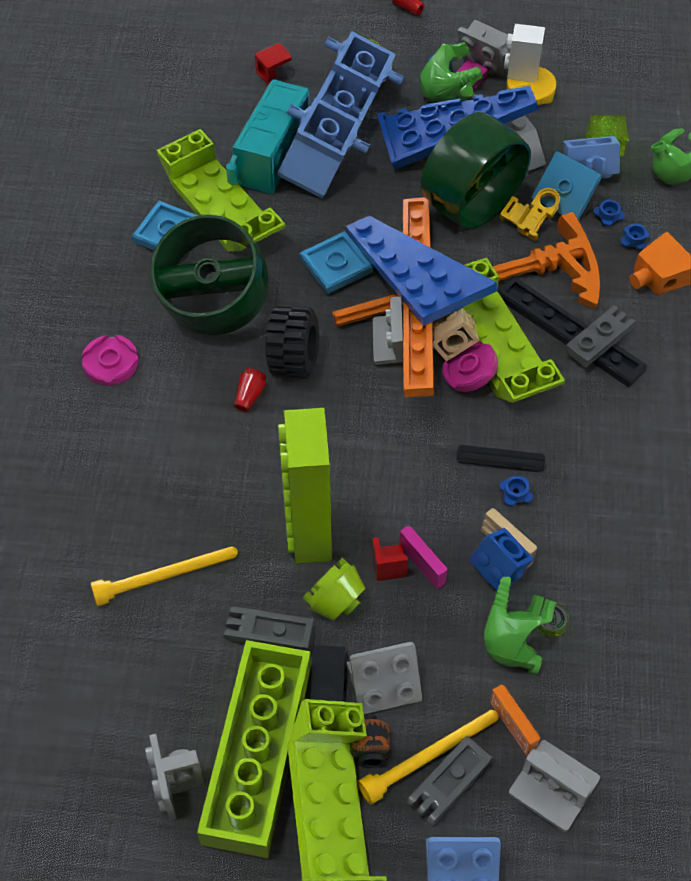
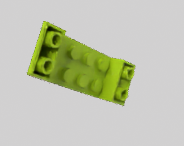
(205, 188)
(519, 366)
(327, 791)

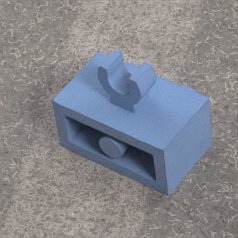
(596, 153)

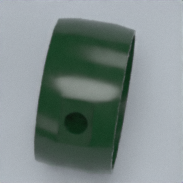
(475, 170)
(230, 275)

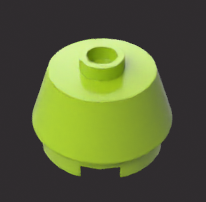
(336, 591)

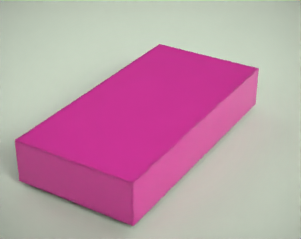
(423, 557)

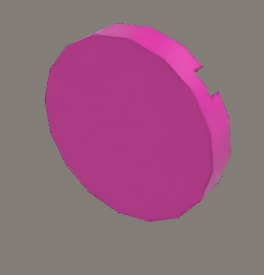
(110, 360)
(471, 368)

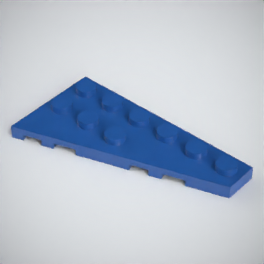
(416, 132)
(422, 276)

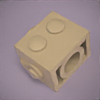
(454, 333)

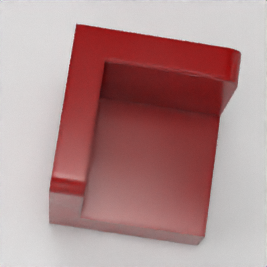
(269, 59)
(389, 561)

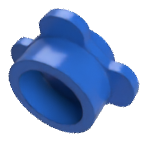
(609, 212)
(635, 236)
(516, 483)

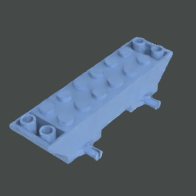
(336, 113)

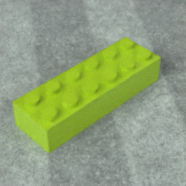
(306, 484)
(254, 750)

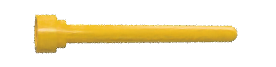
(106, 590)
(375, 786)

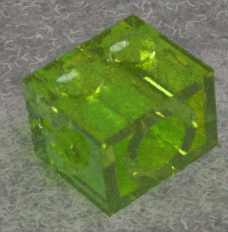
(608, 126)

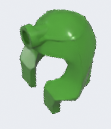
(440, 83)
(670, 162)
(507, 631)

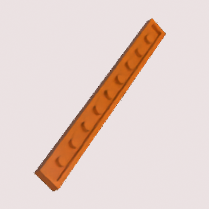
(417, 339)

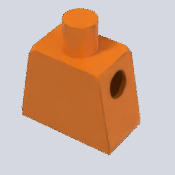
(662, 266)

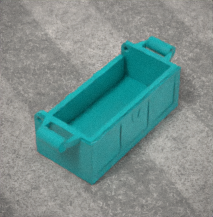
(267, 138)

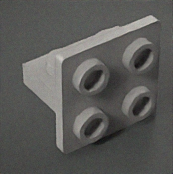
(486, 46)
(389, 334)
(385, 677)
(172, 774)
(554, 785)

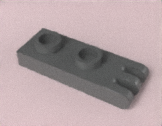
(599, 336)
(269, 628)
(450, 779)

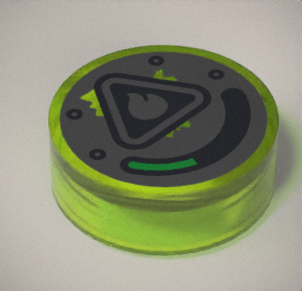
(557, 625)

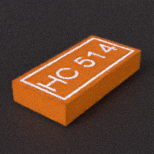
(514, 719)

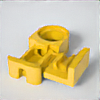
(531, 217)

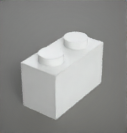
(525, 52)

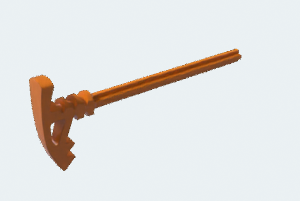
(563, 255)

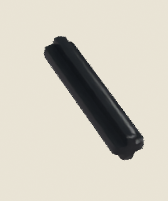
(500, 457)

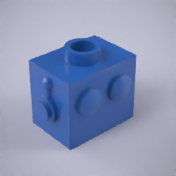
(501, 557)

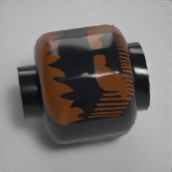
(375, 747)

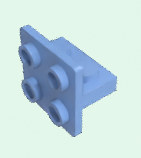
(463, 858)

